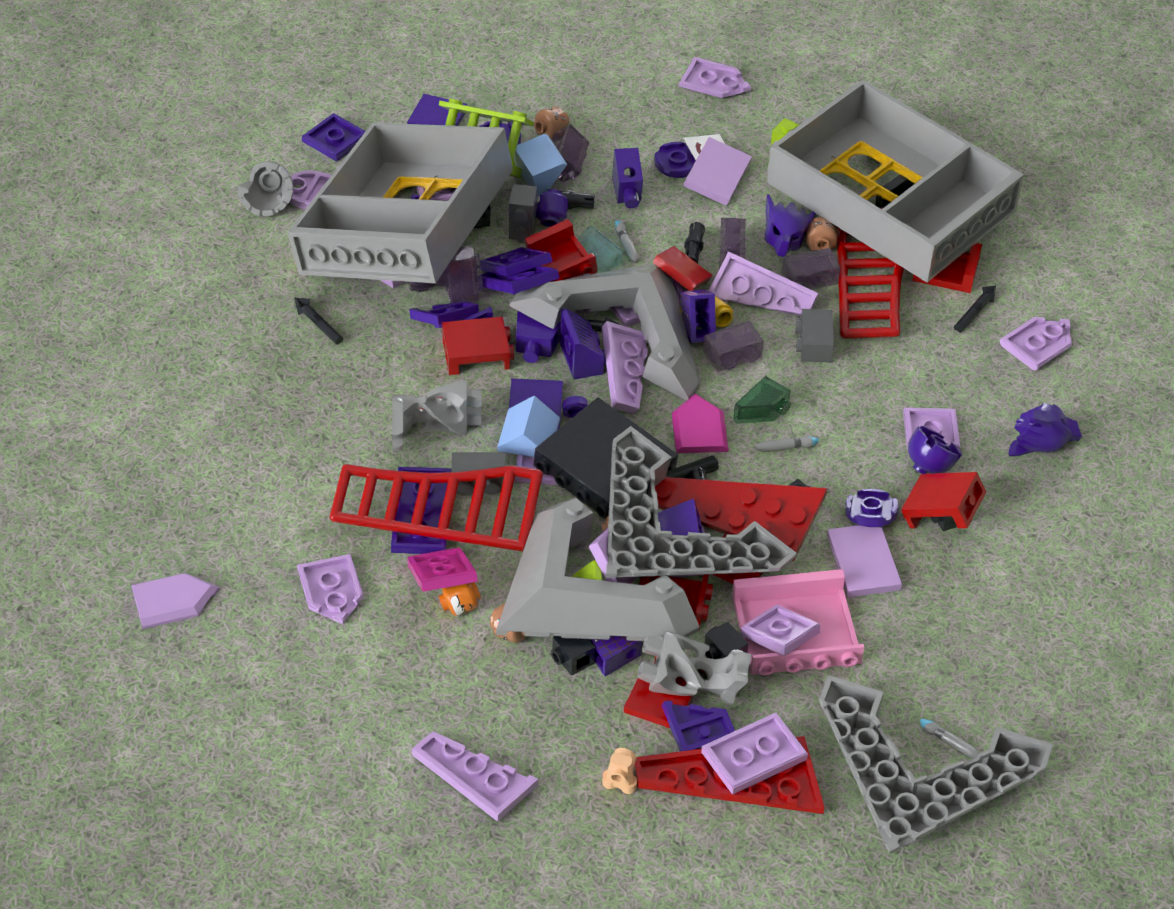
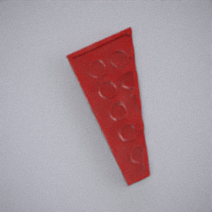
(733, 506)
(694, 776)

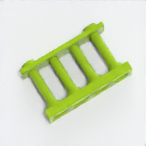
(517, 118)

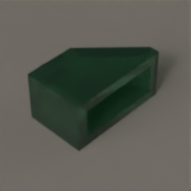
(762, 403)

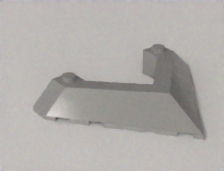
(652, 299)
(641, 548)
(552, 604)
(910, 806)

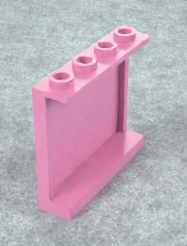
(811, 595)

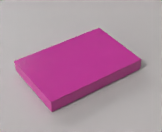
(441, 569)

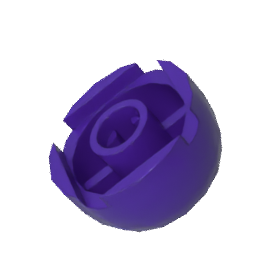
(931, 452)

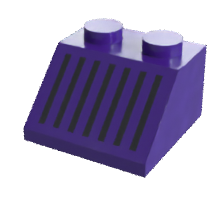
(580, 346)

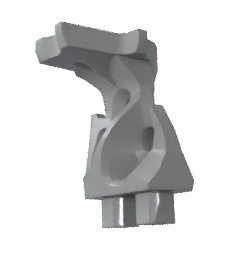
(445, 404)
(724, 675)

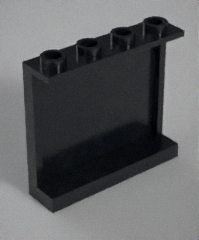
(582, 453)

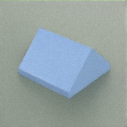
(539, 162)
(527, 427)

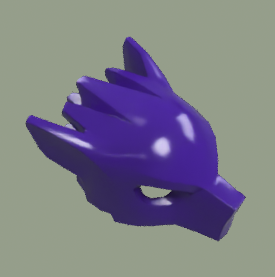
(785, 226)
(1043, 431)

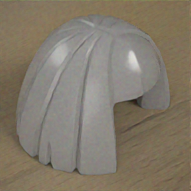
(267, 190)

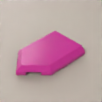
(699, 427)

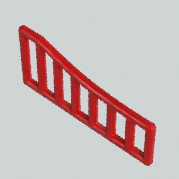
(845, 297)
(453, 479)

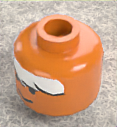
(460, 598)

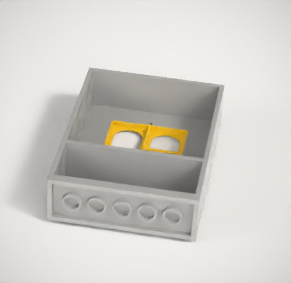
(956, 189)
(368, 234)

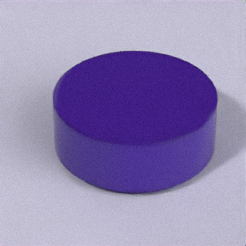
(573, 405)

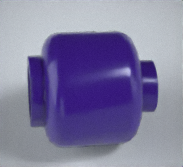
(552, 207)

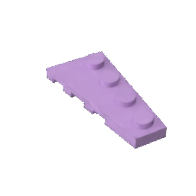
(625, 358)

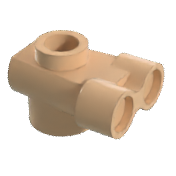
(621, 771)

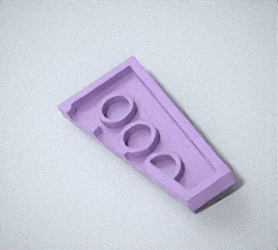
(755, 286)
(476, 777)

